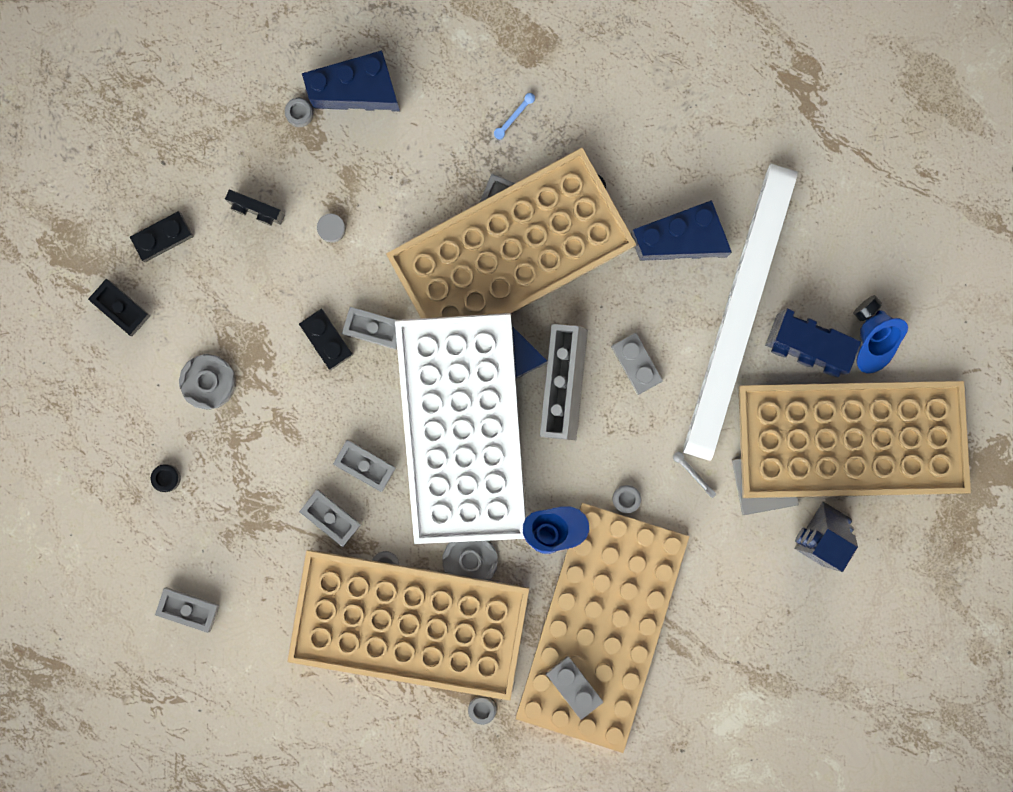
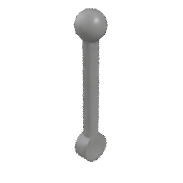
(679, 458)

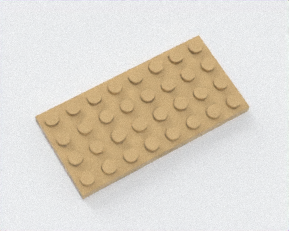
(514, 244)
(853, 439)
(607, 622)
(408, 624)

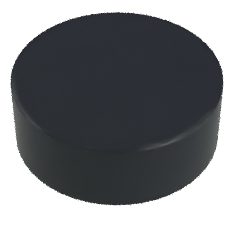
(867, 308)
(165, 478)

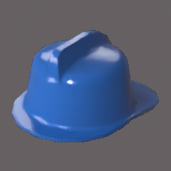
(880, 341)
(555, 529)

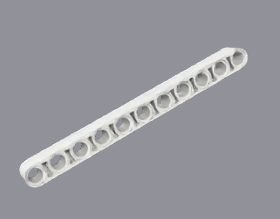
(740, 312)

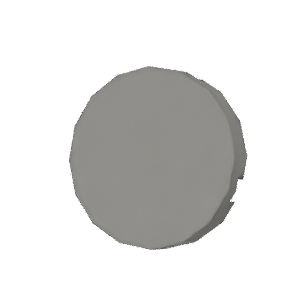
(207, 381)
(462, 557)

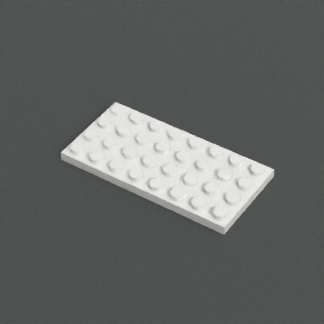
(461, 428)

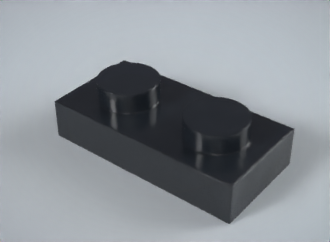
(244, 204)
(161, 236)
(119, 307)
(325, 339)

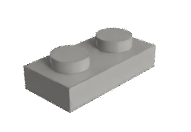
(370, 328)
(636, 363)
(364, 466)
(330, 518)
(187, 610)
(574, 687)

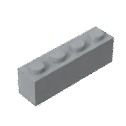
(563, 382)

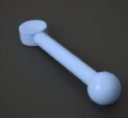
(499, 133)

